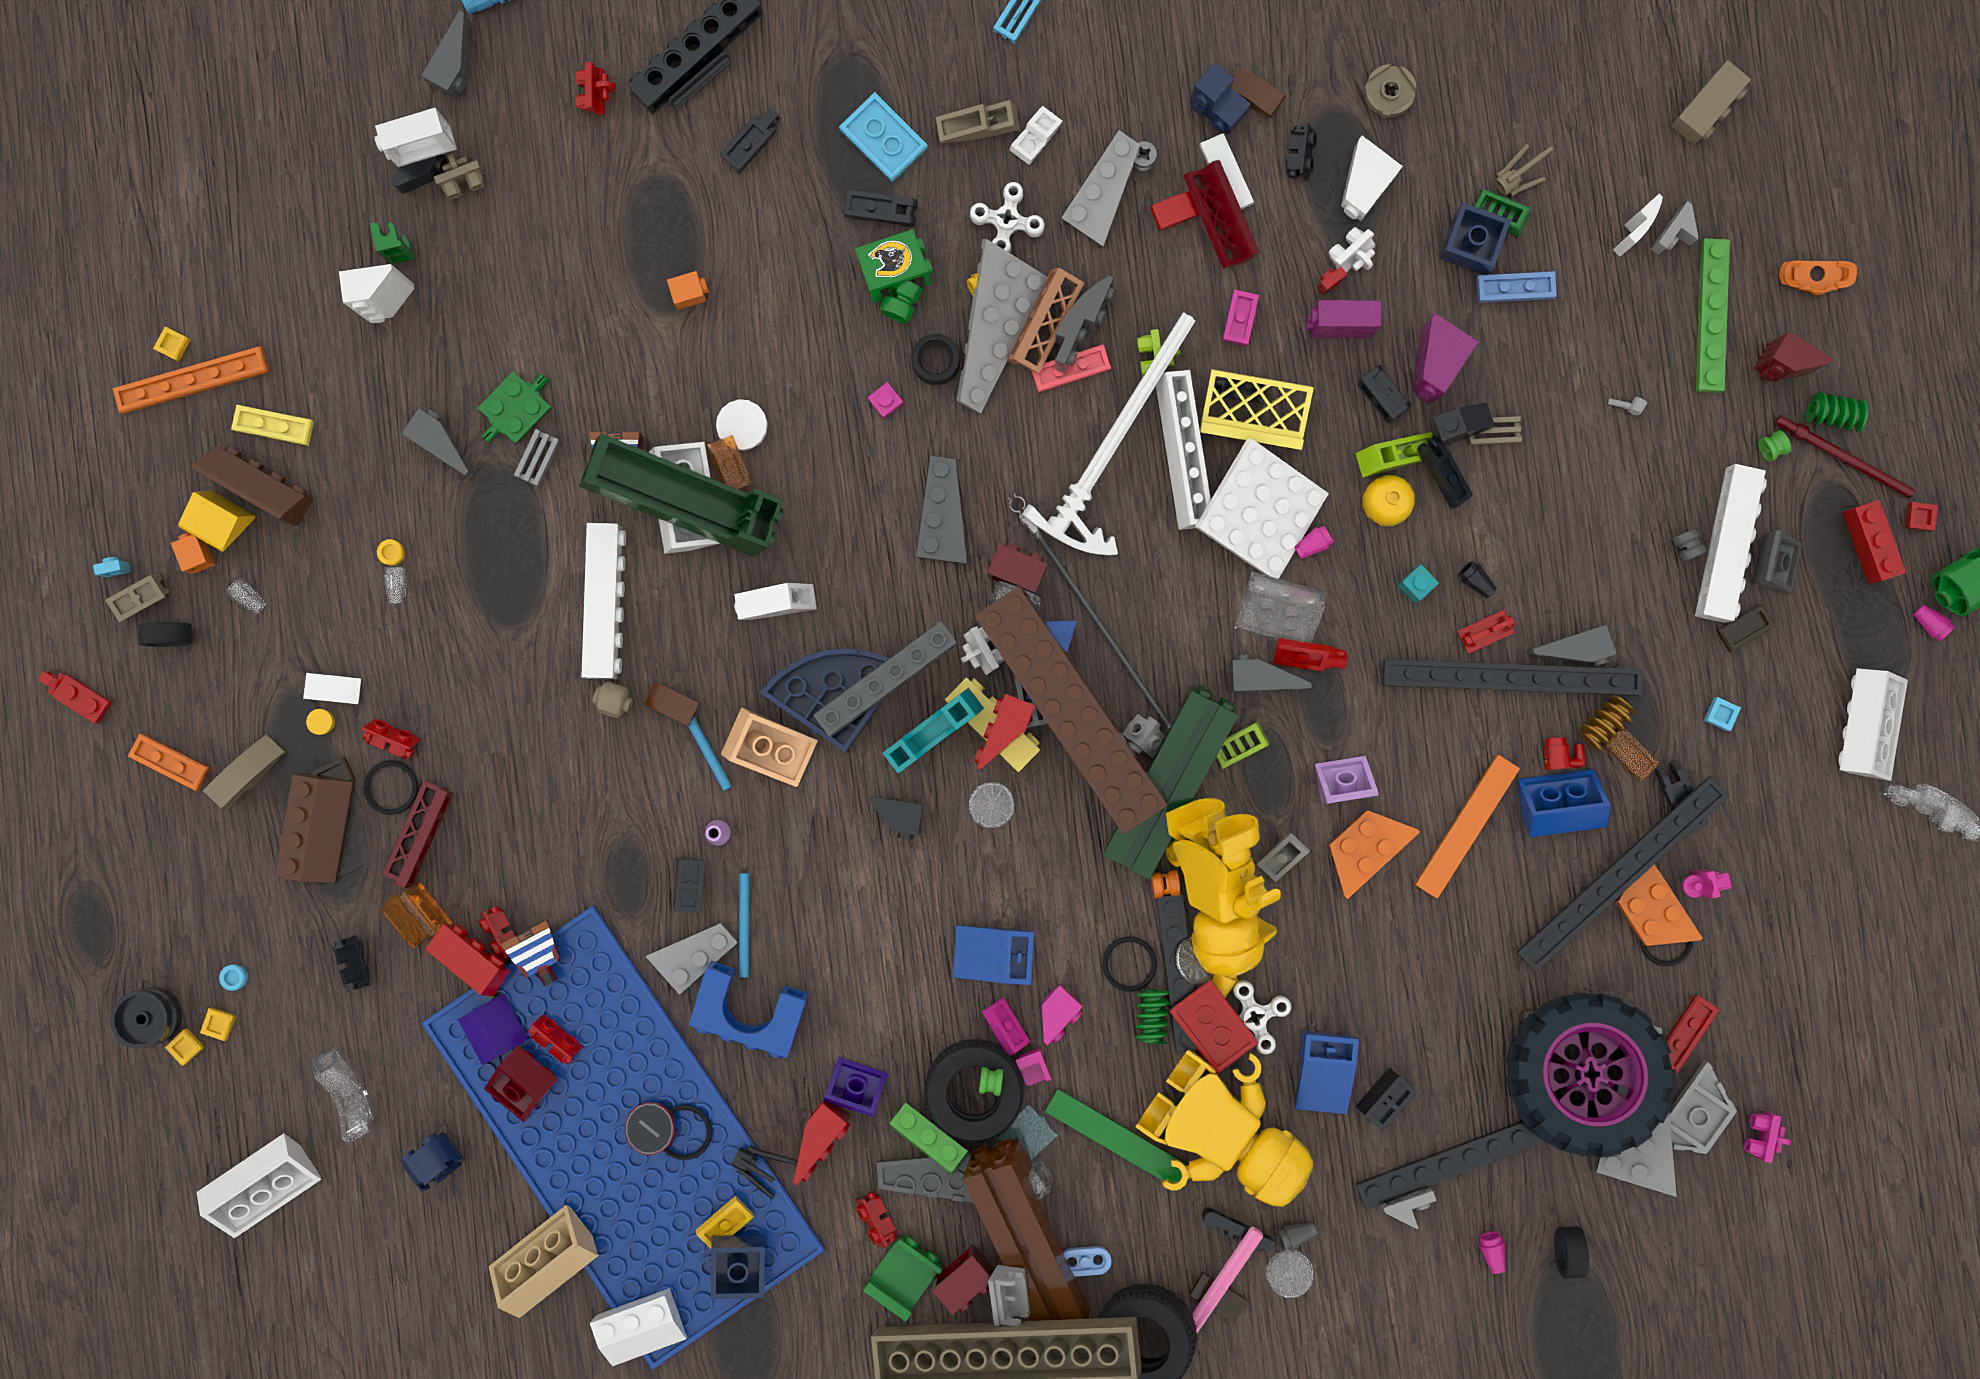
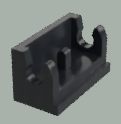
(1383, 394)
(688, 885)
(1386, 1099)

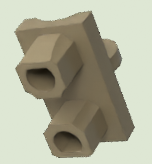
(458, 172)

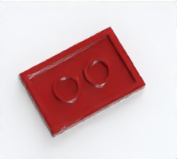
(1213, 1026)

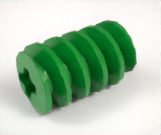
(1837, 409)
(1152, 1016)

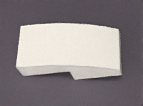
(1036, 135)
(332, 688)

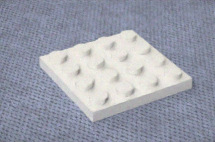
(1261, 509)

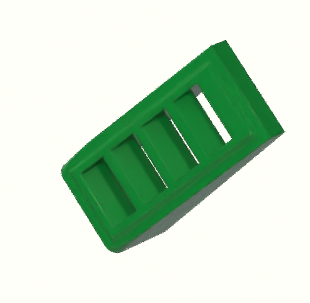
(1506, 204)

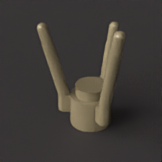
(1508, 181)

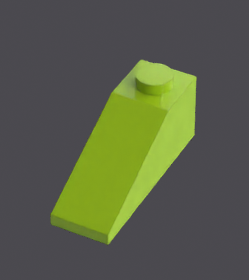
(1391, 454)

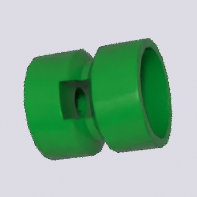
(900, 301)

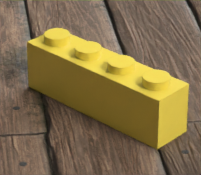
(1017, 753)

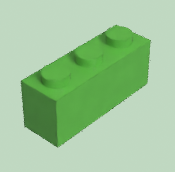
(929, 1139)

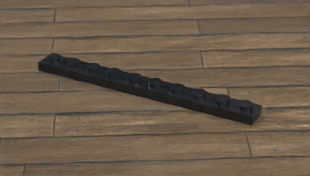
(1512, 677)
(1622, 873)
(1452, 1162)

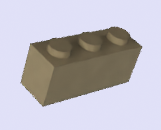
(1711, 103)

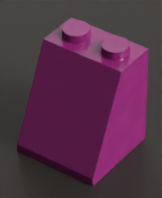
(1440, 357)

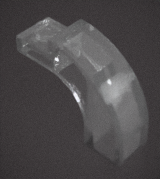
(347, 1091)

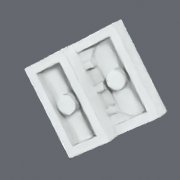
(1639, 225)

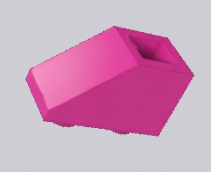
(1057, 1011)

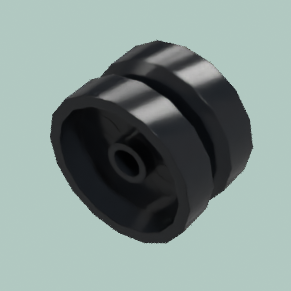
(146, 1018)

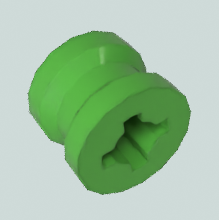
(1775, 445)
(991, 1081)

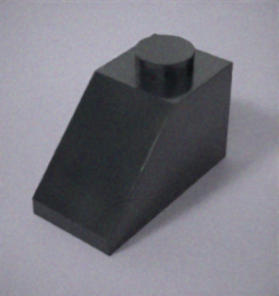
(418, 173)
(1464, 422)
(900, 816)

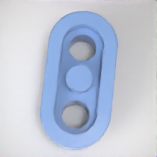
(1085, 1265)

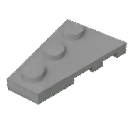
(687, 959)

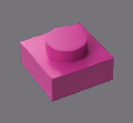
(885, 400)

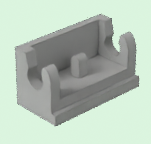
(1008, 1295)

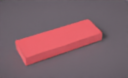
(1087, 364)

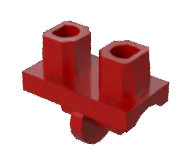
(596, 89)

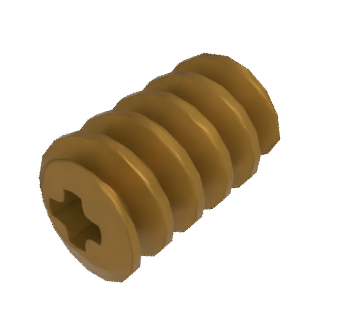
(1605, 722)

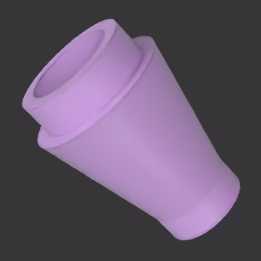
(723, 829)

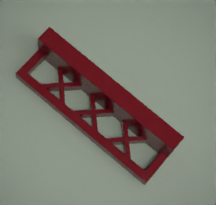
(1225, 214)
(423, 836)

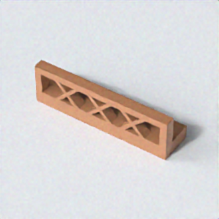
(1038, 315)

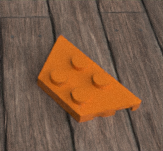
(1366, 848)
(1656, 911)

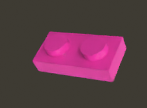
(1240, 318)
(1006, 1026)

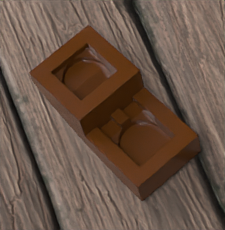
(1258, 92)
(672, 703)

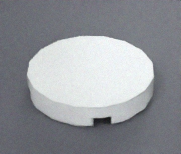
(744, 422)

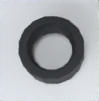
(935, 339)
(165, 634)
(1571, 1252)

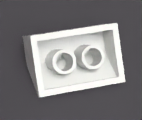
(375, 291)
(638, 1327)

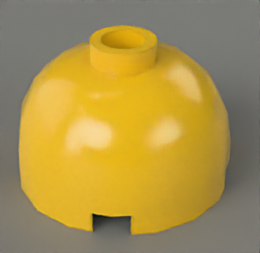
(1388, 500)

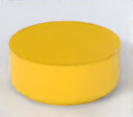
(391, 552)
(320, 721)

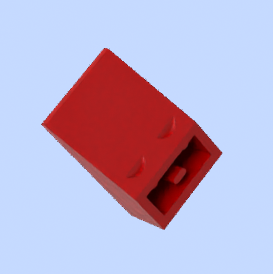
(1010, 724)
(822, 1127)

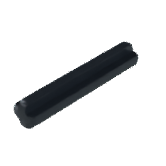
(699, 79)

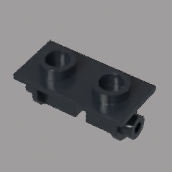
(1302, 141)
(1246, 389)
(350, 952)

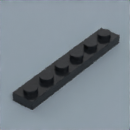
(1173, 932)

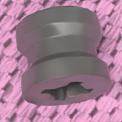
(1145, 162)

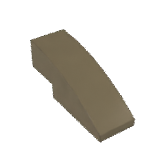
(978, 122)
(244, 772)

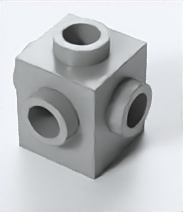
(1144, 735)

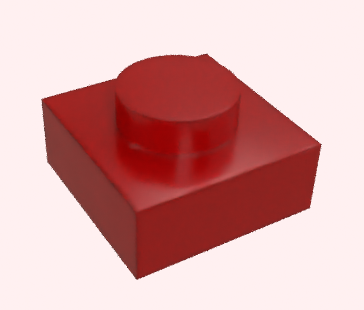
(1331, 279)
(1921, 516)

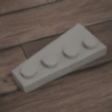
(1100, 195)

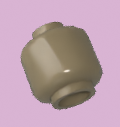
(612, 699)

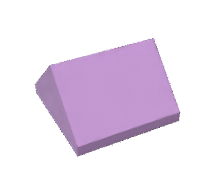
(1345, 780)

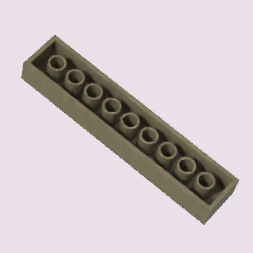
(1029, 1351)

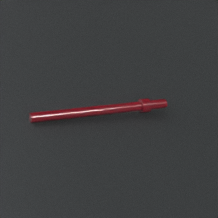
(1802, 432)

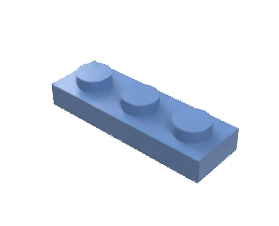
(1516, 287)

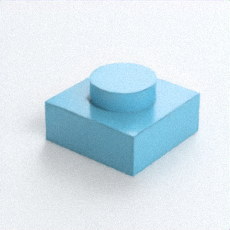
(111, 567)
(1722, 714)

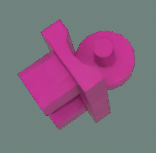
(1705, 883)
(1770, 1136)

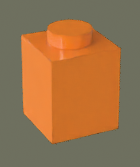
(688, 290)
(192, 553)

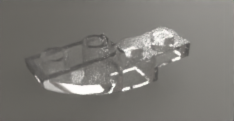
(1941, 807)

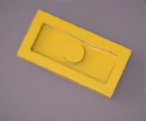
(725, 1221)

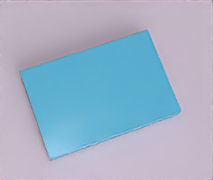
(883, 137)

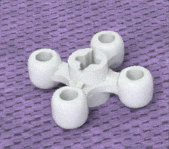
(1009, 209)
(1266, 1011)

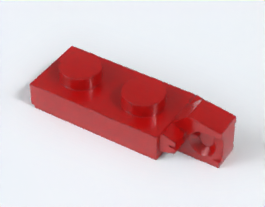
(1308, 655)
(76, 695)

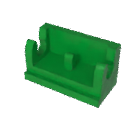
(390, 246)

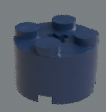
(433, 1161)

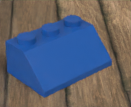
(1563, 803)

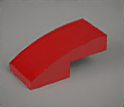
(1175, 210)

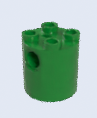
(1959, 584)

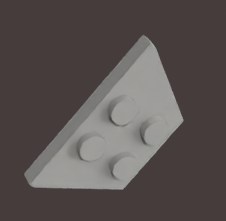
(1700, 1112)

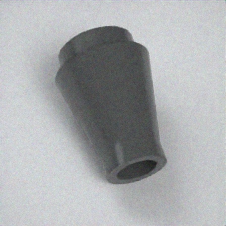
(1295, 1235)

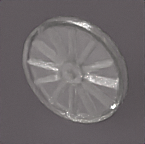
(991, 805)
(1189, 965)
(1290, 1273)

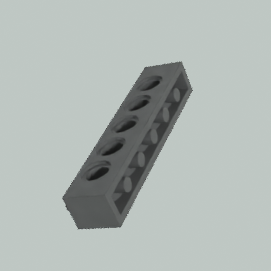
(885, 679)

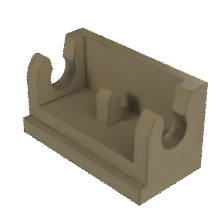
(137, 597)

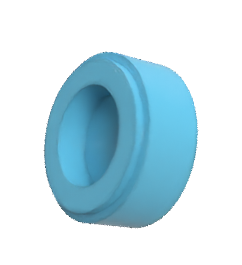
(233, 977)

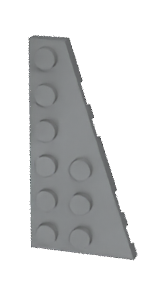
(998, 314)
(1650, 1163)

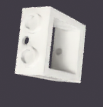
(415, 137)

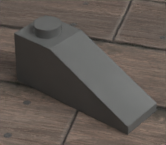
(449, 63)
(436, 438)
(1585, 647)
(1257, 675)

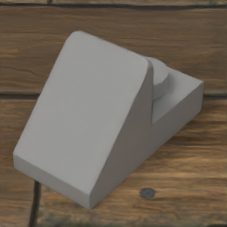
(1680, 227)
(1283, 856)
(1402, 1207)

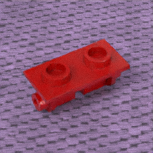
(1486, 631)
(380, 733)
(493, 926)
(547, 1031)
(879, 1229)

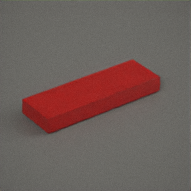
(1689, 1030)

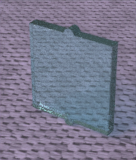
(1031, 1130)

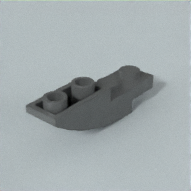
(1083, 316)

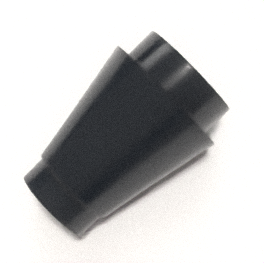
(1477, 579)

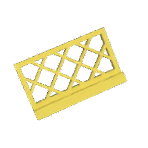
(1257, 432)

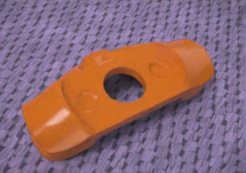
(1836, 275)

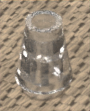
(395, 583)
(245, 595)

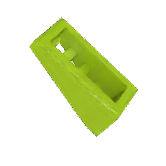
(1224, 762)

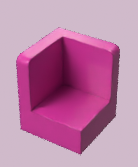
(1033, 1067)

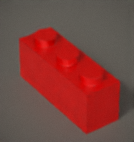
(1874, 542)
(468, 959)

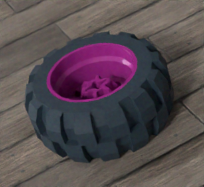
(1643, 1069)

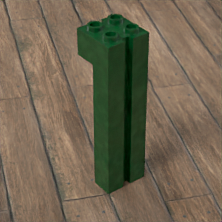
(682, 496)
(1178, 772)

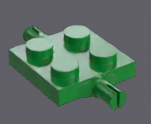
(514, 407)

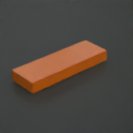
(169, 762)

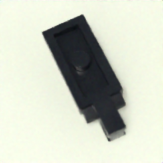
(750, 140)

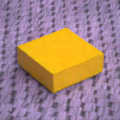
(171, 344)
(218, 1024)
(184, 1047)

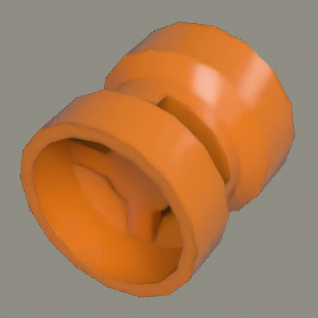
(1171, 884)

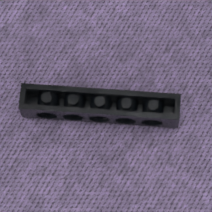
(729, 28)

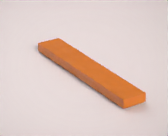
(190, 380)
(1466, 826)

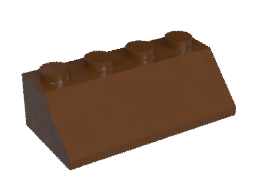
(254, 484)
(314, 828)

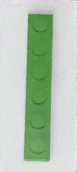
(1712, 315)

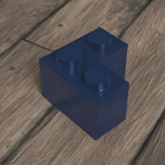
(1219, 101)

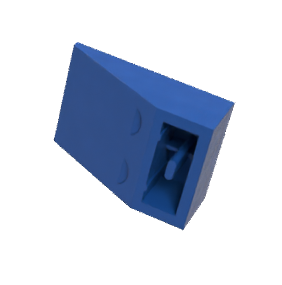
(993, 954)
(1326, 1072)

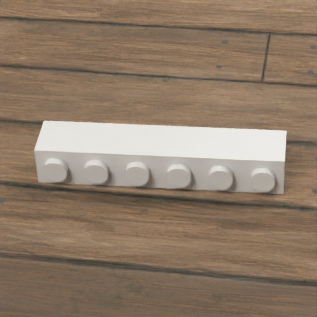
(1183, 447)
(1731, 543)
(602, 601)

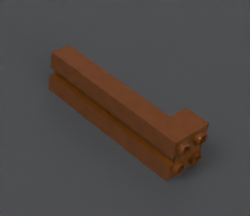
(1021, 1230)

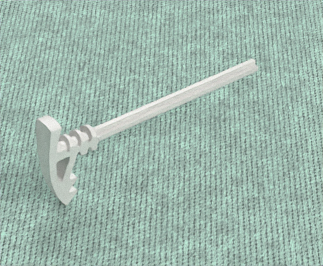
(1081, 491)

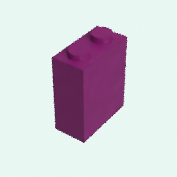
(1344, 319)

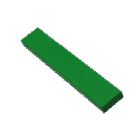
(1113, 1136)

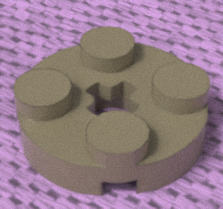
(1386, 105)

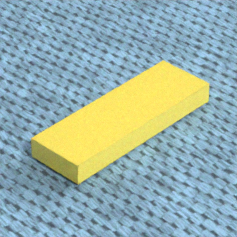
(272, 425)

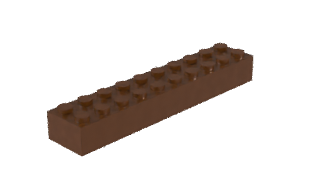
(1071, 709)

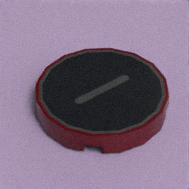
(650, 1128)

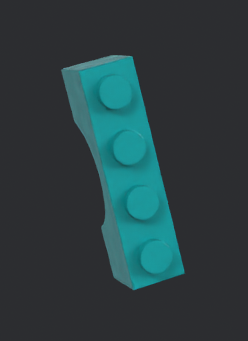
(933, 730)

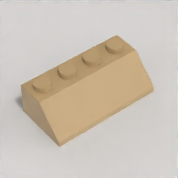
(542, 1262)

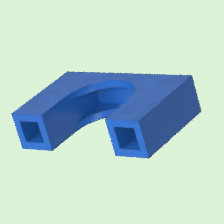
(713, 1015)

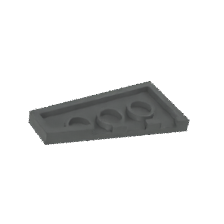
(941, 522)
(923, 1177)

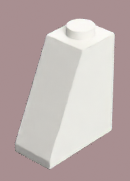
(1367, 178)
(775, 601)

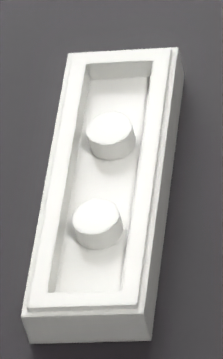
(1218, 149)

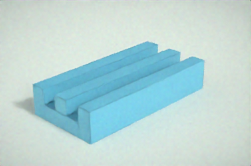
(1006, 33)

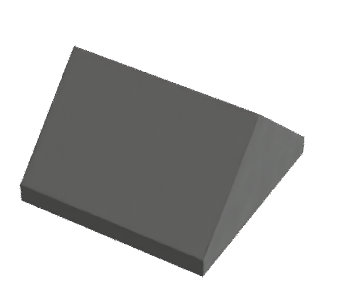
(1777, 561)

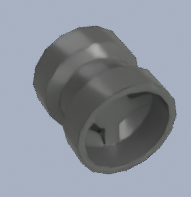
(1689, 545)

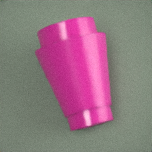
(1314, 542)
(1933, 622)
(1493, 1250)

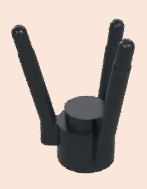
(746, 1162)

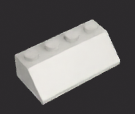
(692, 457)
(1873, 724)
(257, 1186)

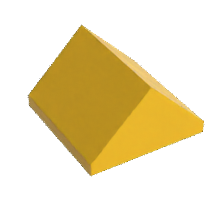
(214, 519)

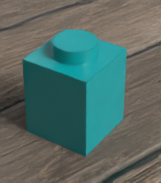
(1417, 584)

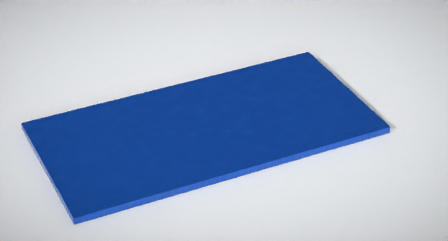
(576, 1141)

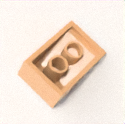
(768, 747)

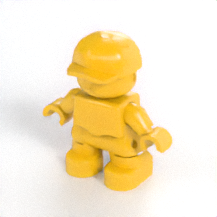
(1221, 884)
(1223, 1130)

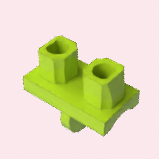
(1151, 343)

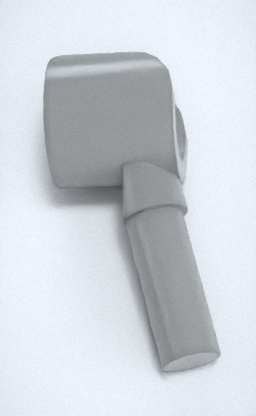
(1635, 408)

